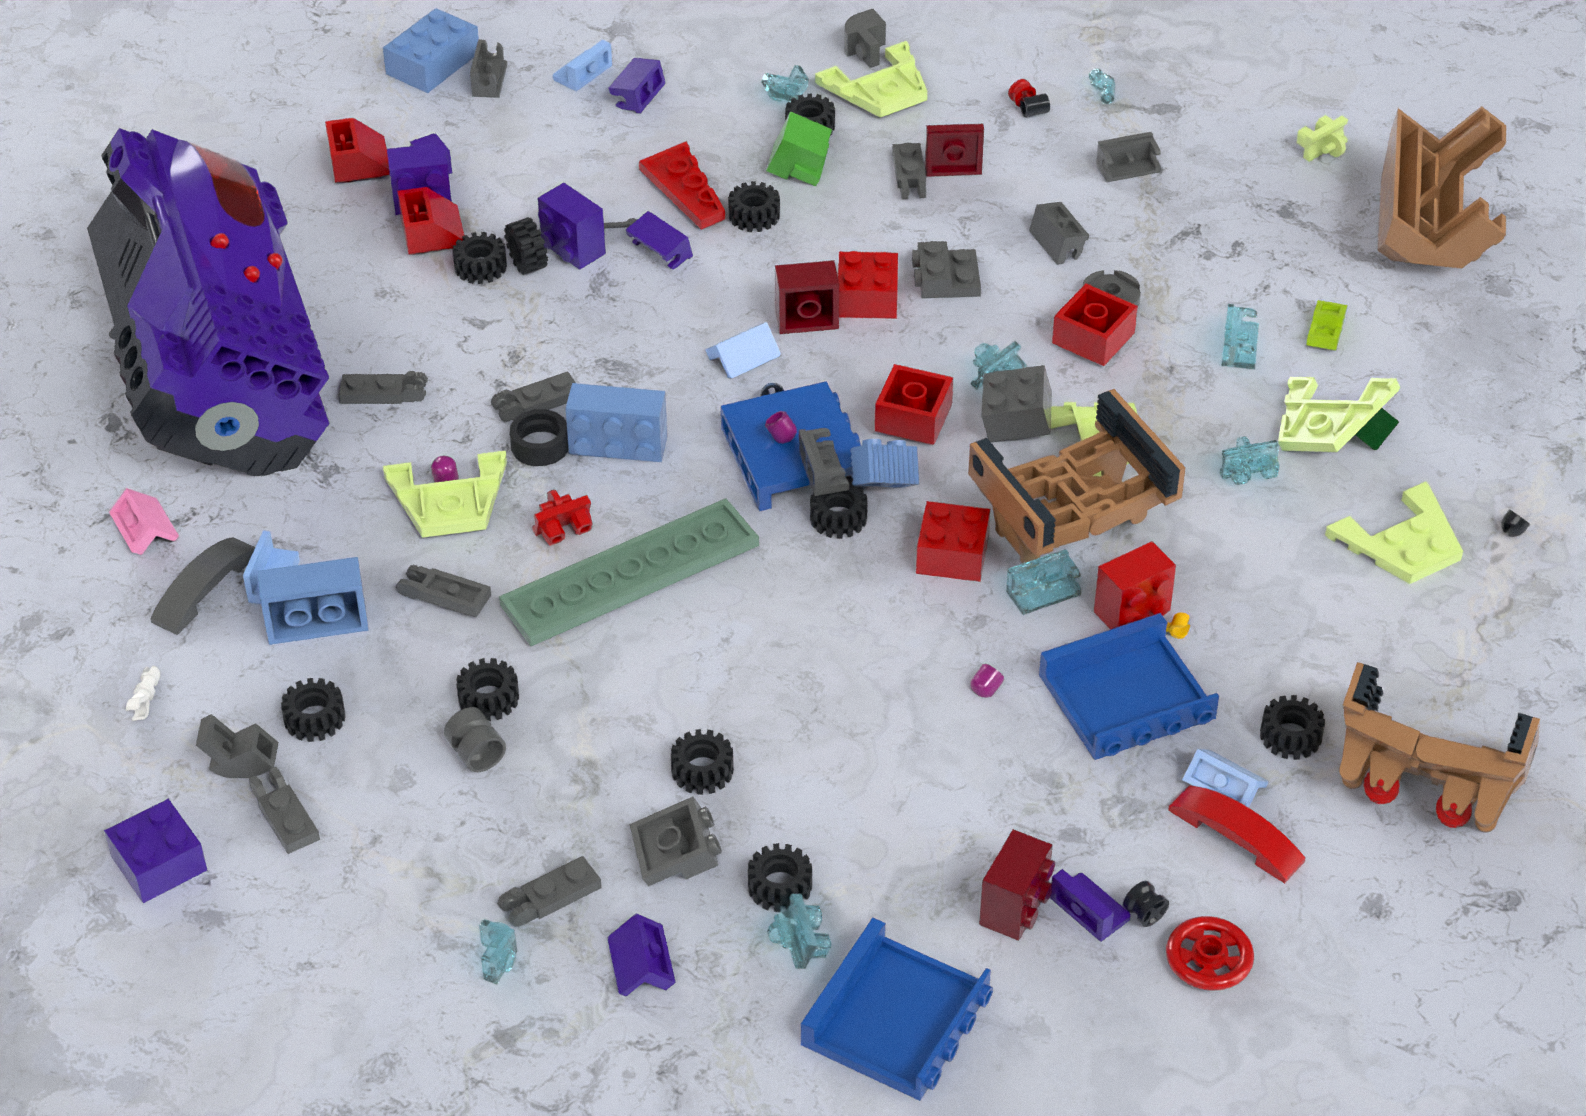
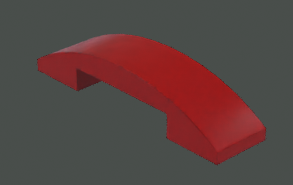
(1241, 825)

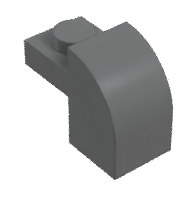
(864, 36)
(238, 753)

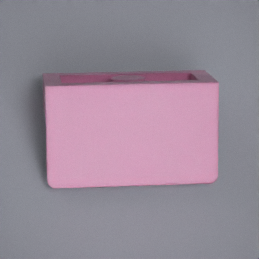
(141, 520)

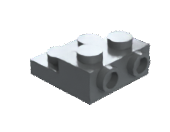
(945, 271)
(675, 842)

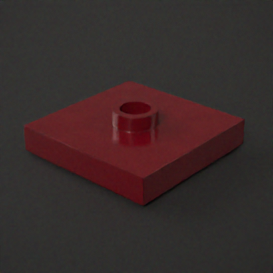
(954, 149)

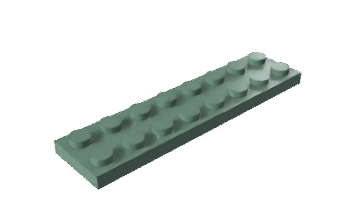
(628, 571)

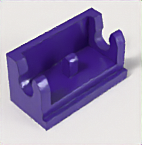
(638, 84)
(661, 239)

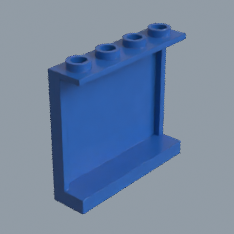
(776, 466)
(1125, 687)
(894, 1013)

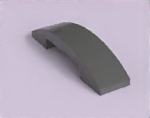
(196, 580)

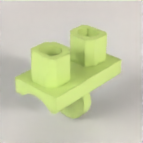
(1325, 139)

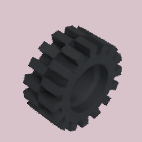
(814, 109)
(754, 206)
(526, 245)
(468, 261)
(839, 521)
(488, 675)
(316, 723)
(1292, 741)
(702, 776)
(779, 861)

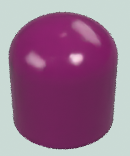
(781, 427)
(444, 469)
(986, 681)

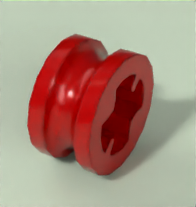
(1019, 90)

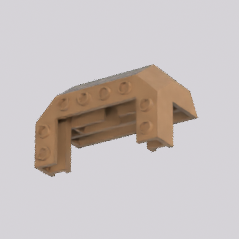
(1425, 189)

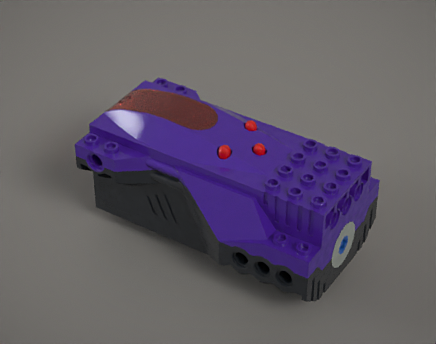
(206, 307)

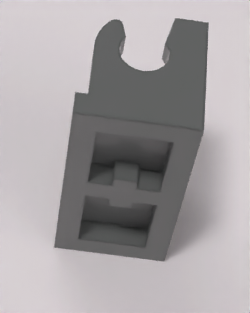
(487, 71)
(1128, 157)
(1058, 231)
(821, 462)

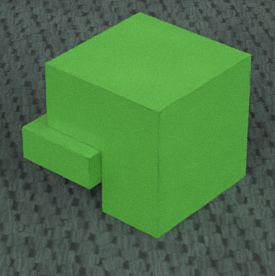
(800, 150)

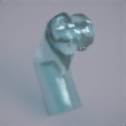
(1104, 84)

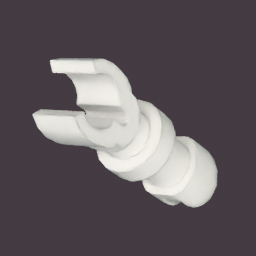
(144, 693)

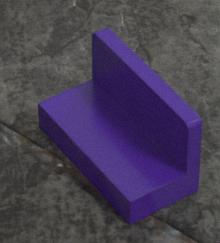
(1088, 904)
(640, 955)

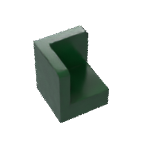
(1377, 429)

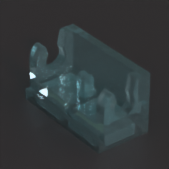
(1240, 338)
(1043, 582)

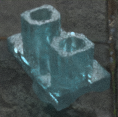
(991, 361)
(1249, 458)
(795, 931)

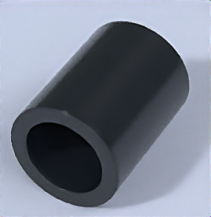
(1035, 105)

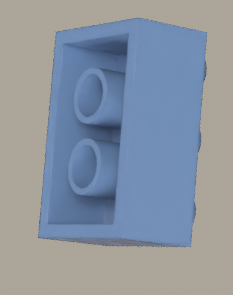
(431, 50)
(616, 422)
(312, 600)

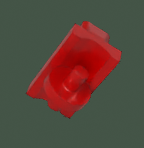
(560, 512)

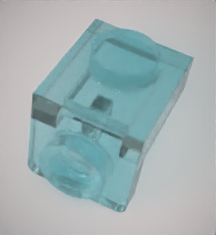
(786, 88)
(500, 949)

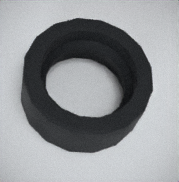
(539, 453)

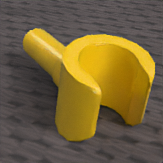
(1179, 626)

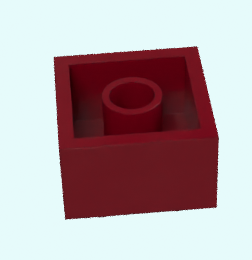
(807, 297)
(1016, 885)

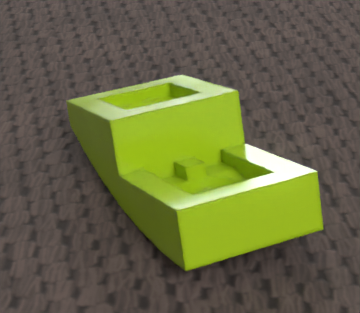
(1326, 325)

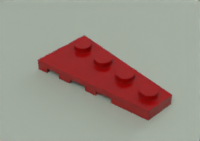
(681, 180)

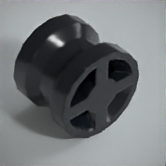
(1146, 903)

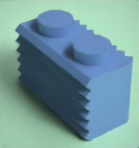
(885, 465)

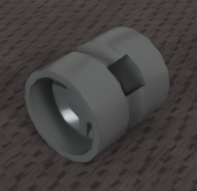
(474, 739)

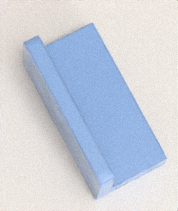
(585, 66)
(745, 350)
(265, 558)
(1223, 776)

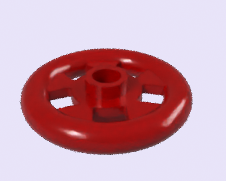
(1210, 944)

